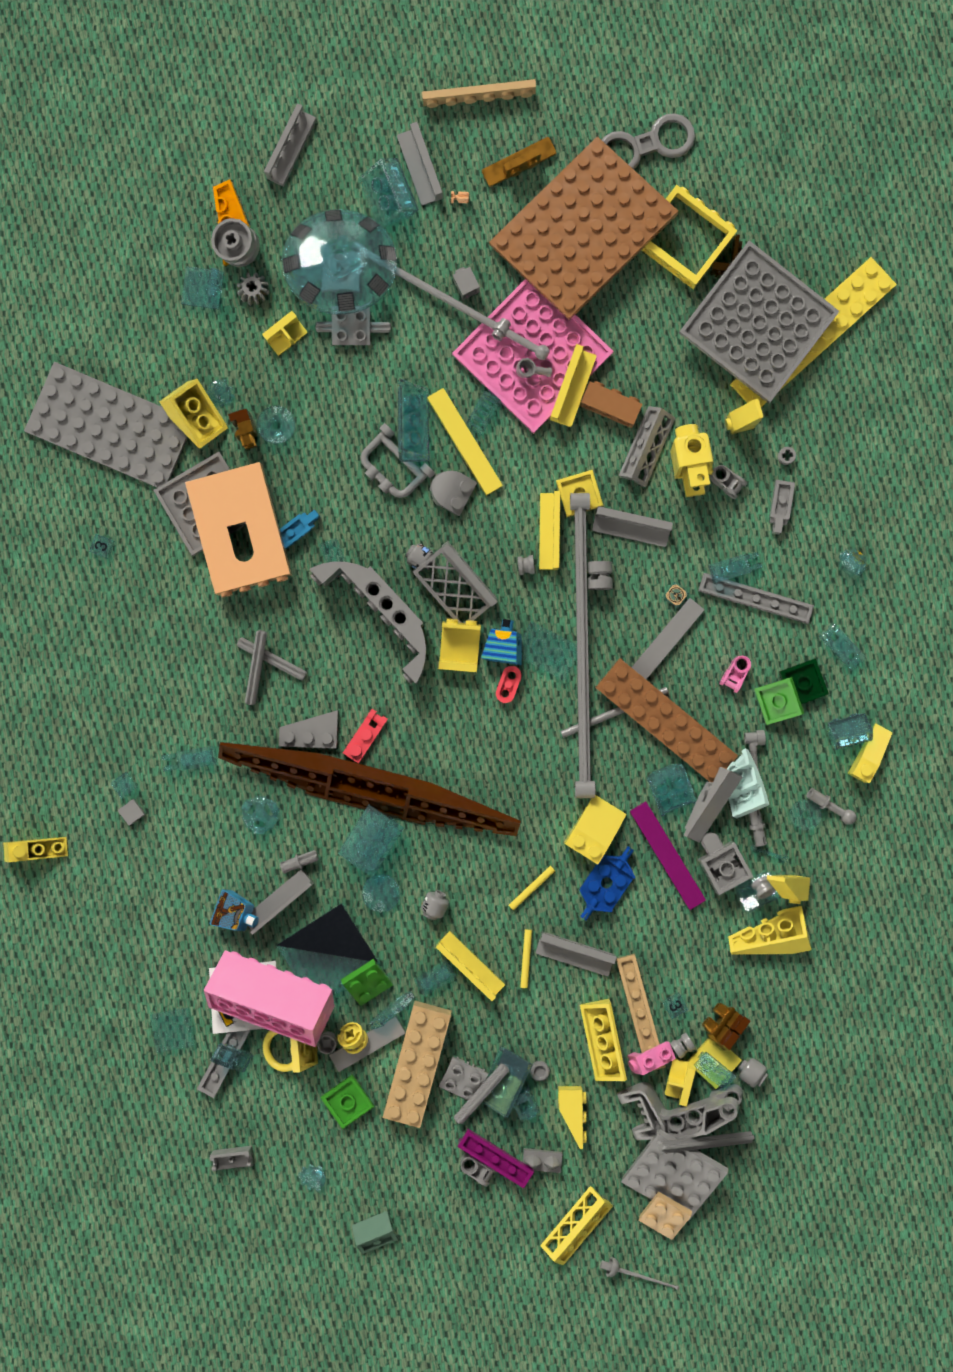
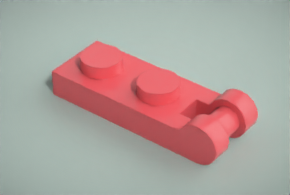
(364, 736)

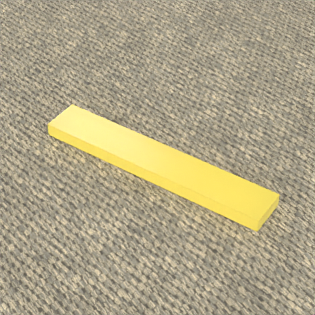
(464, 441)

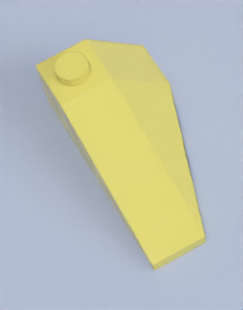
(779, 935)

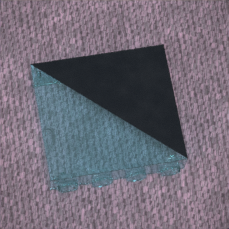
(327, 949)

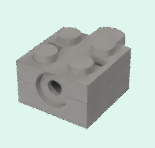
(721, 864)

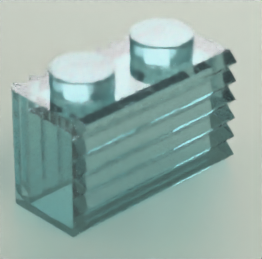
(850, 730)

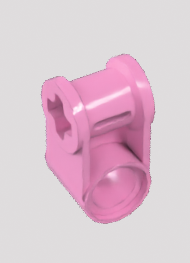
(736, 674)

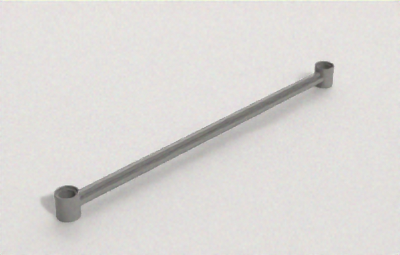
(584, 787)

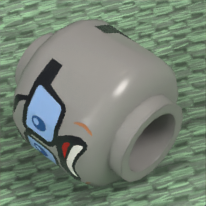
(417, 555)

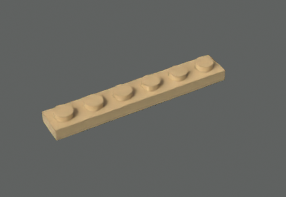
(481, 92)
(637, 1003)

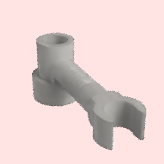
(754, 739)

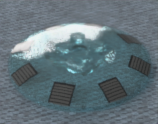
(342, 284)

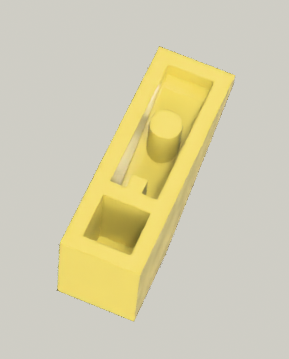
(744, 417)
(870, 755)
(791, 887)

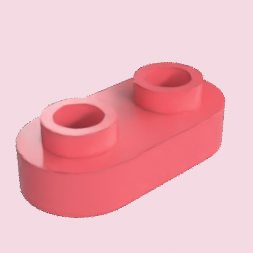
(508, 684)

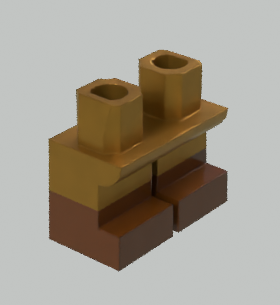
(246, 426)
(727, 1027)

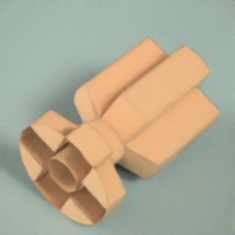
(461, 197)

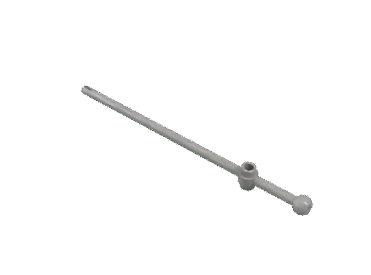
(500, 329)

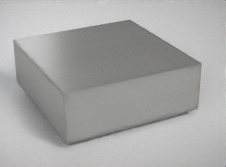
(131, 812)

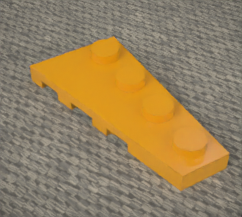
(228, 204)

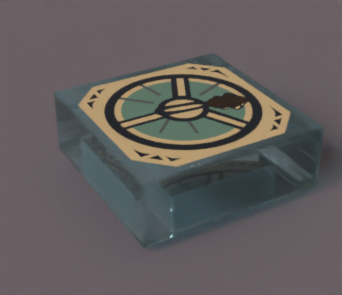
(675, 595)

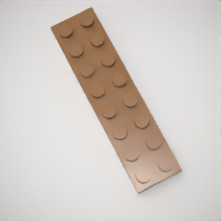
(665, 720)

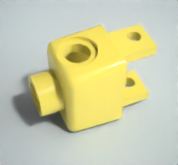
(694, 464)

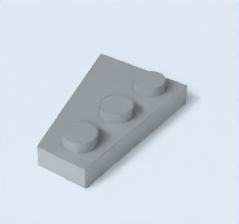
(312, 732)

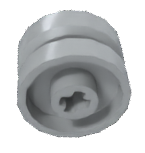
(235, 242)

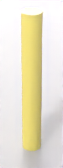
(531, 888)
(526, 958)

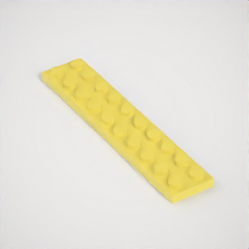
(852, 300)

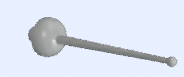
(612, 1268)

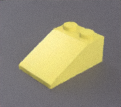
(194, 413)
(595, 829)

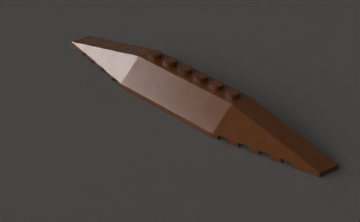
(364, 785)

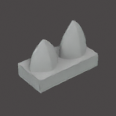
(543, 1160)

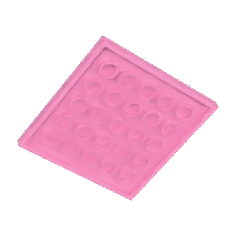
(496, 361)

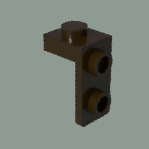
(719, 268)

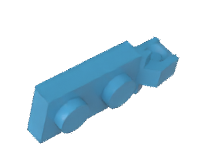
(298, 528)

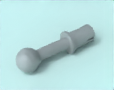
(847, 816)

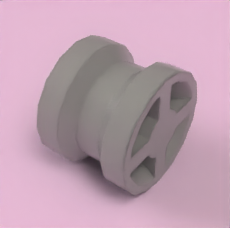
(525, 565)
(763, 888)

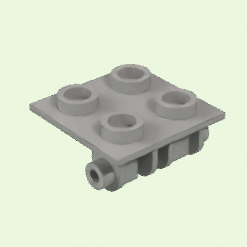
(351, 328)
(462, 1078)

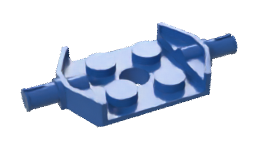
(601, 898)

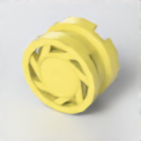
(352, 1037)

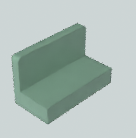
(374, 1232)

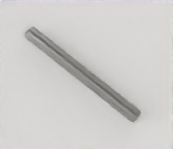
(705, 1142)

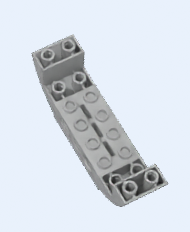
(364, 581)

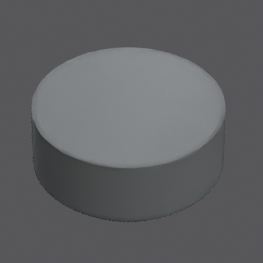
(539, 1071)

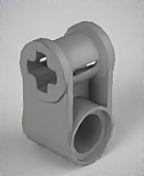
(728, 482)
(478, 1171)

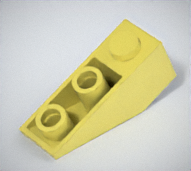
(35, 849)
(571, 1107)

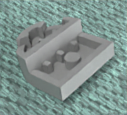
(452, 490)

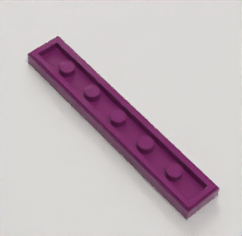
(667, 855)

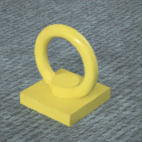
(302, 1054)

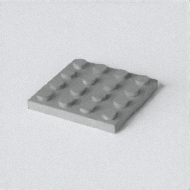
(177, 504)
(682, 1176)

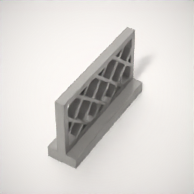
(468, 575)

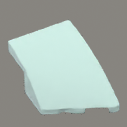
(750, 791)

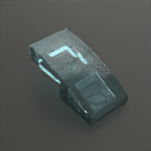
(231, 1058)

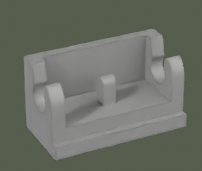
(232, 1158)

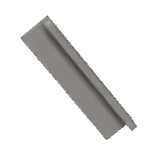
(420, 165)
(632, 526)
(281, 898)
(575, 953)

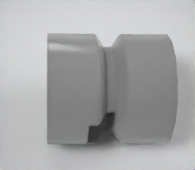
(600, 575)

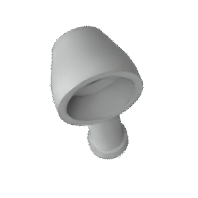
(531, 369)

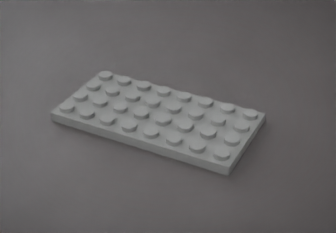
(107, 426)

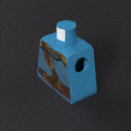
(233, 912)

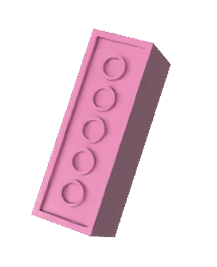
(270, 998)

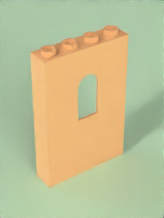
(230, 500)

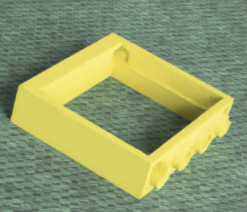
(713, 217)

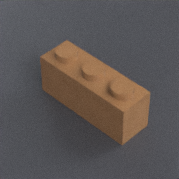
(611, 404)

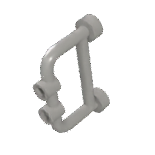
(386, 486)

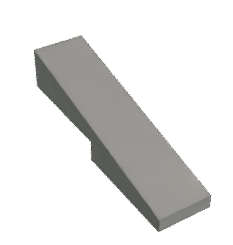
(707, 811)

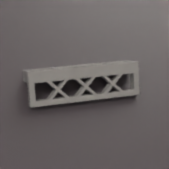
(289, 146)
(644, 443)

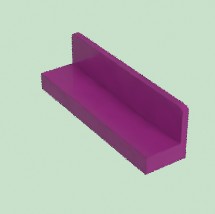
(495, 1158)

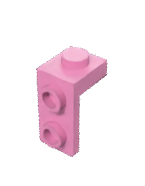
(651, 1059)

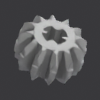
(256, 294)

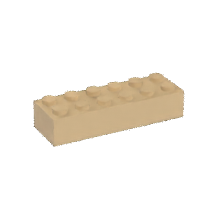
(417, 1064)

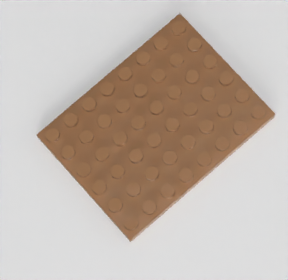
(583, 228)

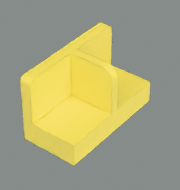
(284, 333)
(680, 1080)

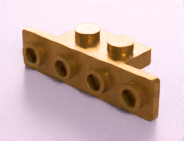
(518, 162)

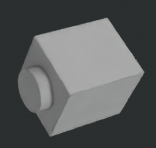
(466, 282)

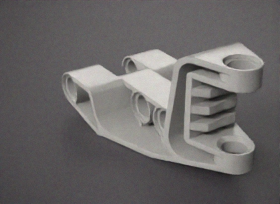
(712, 1111)

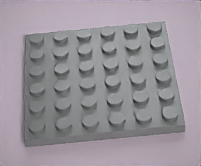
(758, 322)

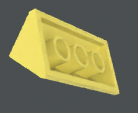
(603, 1041)

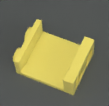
(459, 645)

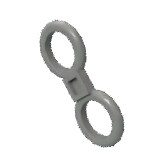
(649, 142)

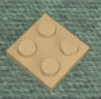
(665, 1215)

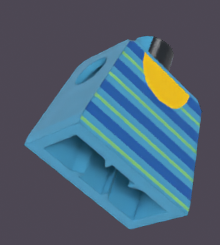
(504, 645)

